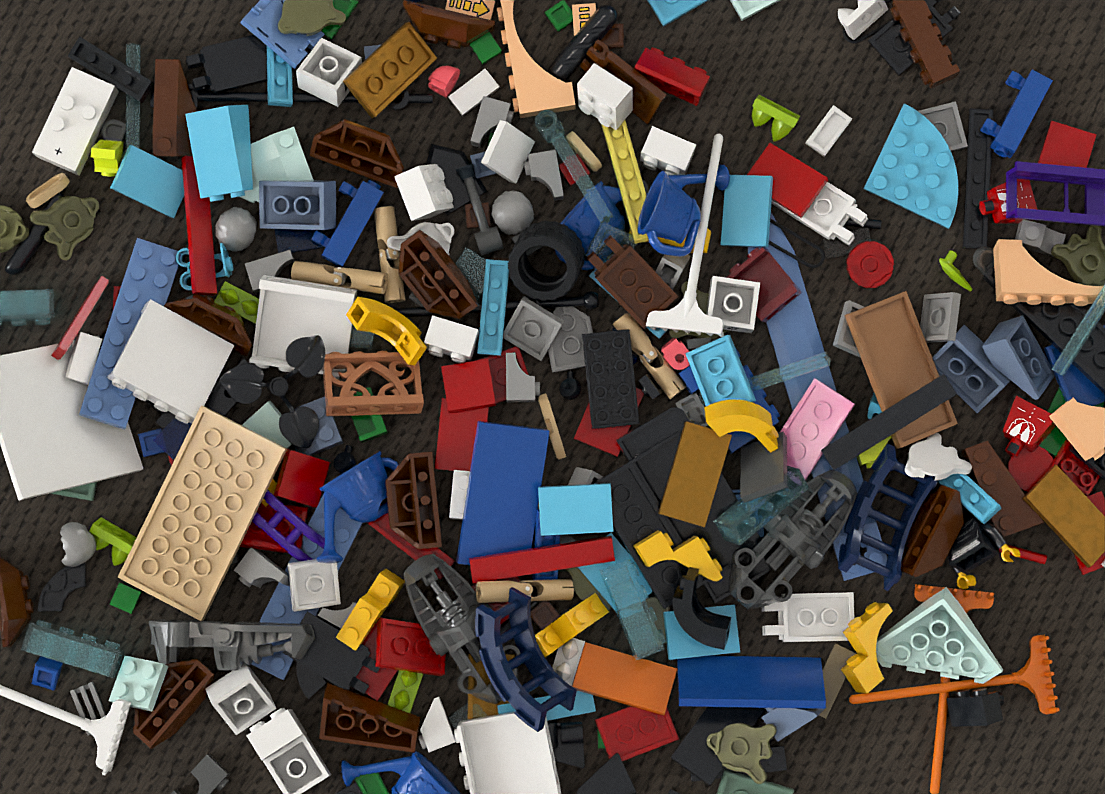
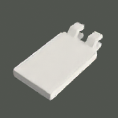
(830, 213)
(812, 617)

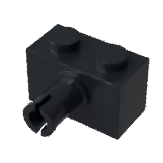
(975, 708)

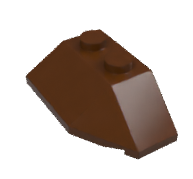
(446, 25)
(358, 151)
(434, 277)
(217, 319)
(414, 501)
(933, 532)
(14, 603)
(177, 700)

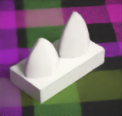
(860, 19)
(568, 659)

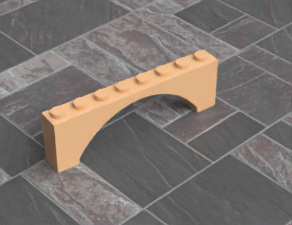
(534, 87)
(1025, 280)
(1082, 427)

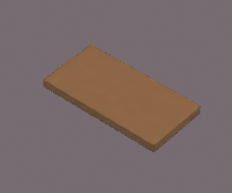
(898, 362)

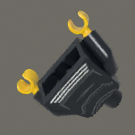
(974, 546)

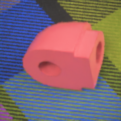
(443, 79)
(675, 355)

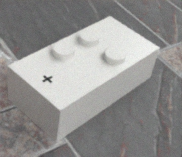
(75, 121)

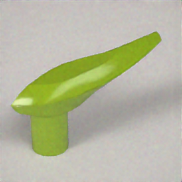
(952, 271)

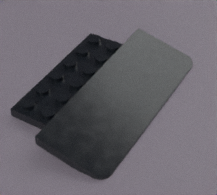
(636, 500)

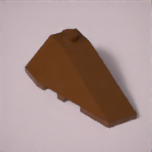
(171, 104)

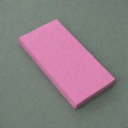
(814, 425)

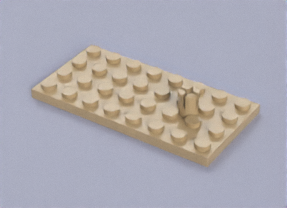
(202, 513)

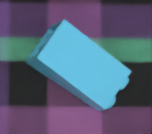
(221, 151)

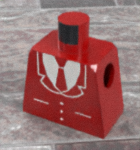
(997, 202)
(1026, 426)

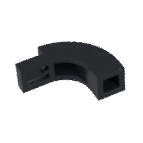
(694, 619)

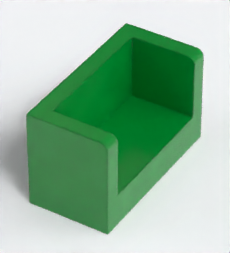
(369, 426)

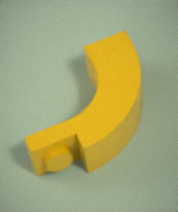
(390, 324)

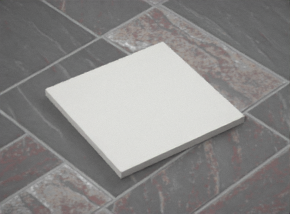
(44, 435)

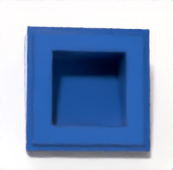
(46, 673)

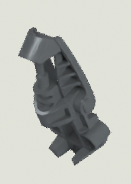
(798, 535)
(453, 623)
(231, 642)

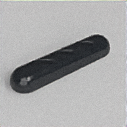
(576, 50)
(30, 245)

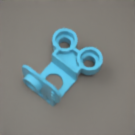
(223, 256)

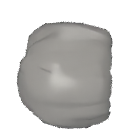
(512, 212)
(236, 229)
(77, 543)

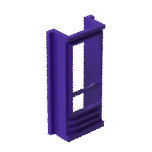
(1094, 192)

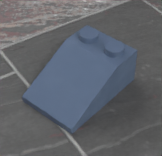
(297, 204)
(1018, 356)

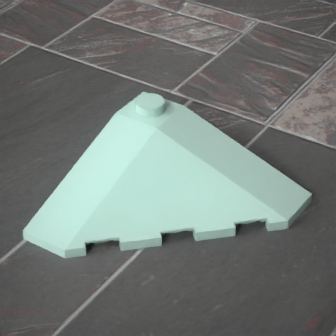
(277, 159)
(938, 639)

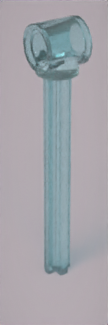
(132, 104)
(555, 135)
(1081, 335)
(786, 372)

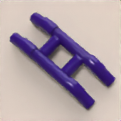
(300, 527)

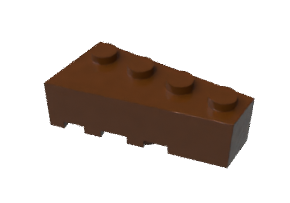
(925, 41)
(998, 483)
(366, 722)

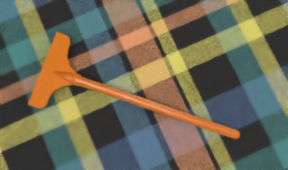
(968, 600)
(1034, 676)

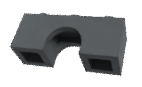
(210, 775)

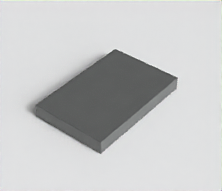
(762, 470)

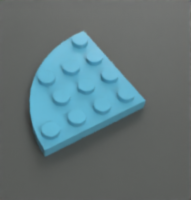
(916, 169)

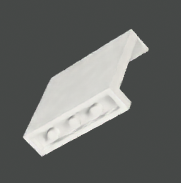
(298, 310)
(170, 362)
(506, 756)

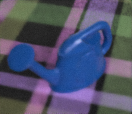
(673, 213)
(585, 223)
(359, 495)
(416, 775)

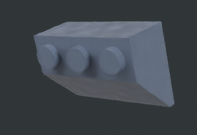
(969, 369)

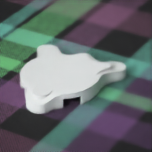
(440, 232)
(934, 460)

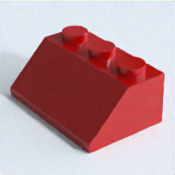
(672, 75)

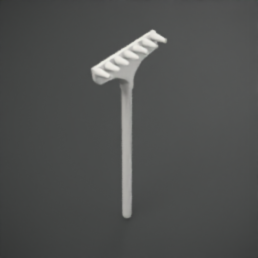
(687, 314)
(106, 730)

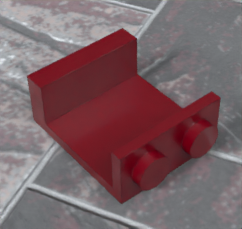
(775, 285)

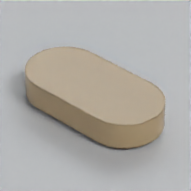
(583, 151)
(47, 190)

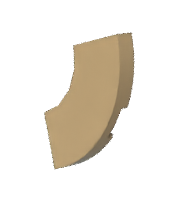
(551, 426)

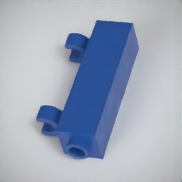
(1020, 114)
(352, 223)

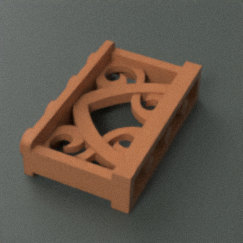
(357, 365)

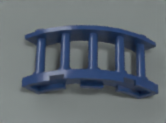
(862, 509)
(500, 670)

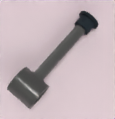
(487, 238)

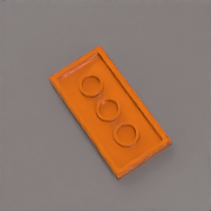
(624, 679)

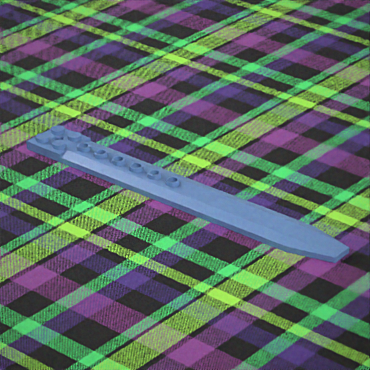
(795, 339)

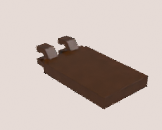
(646, 96)
(632, 281)

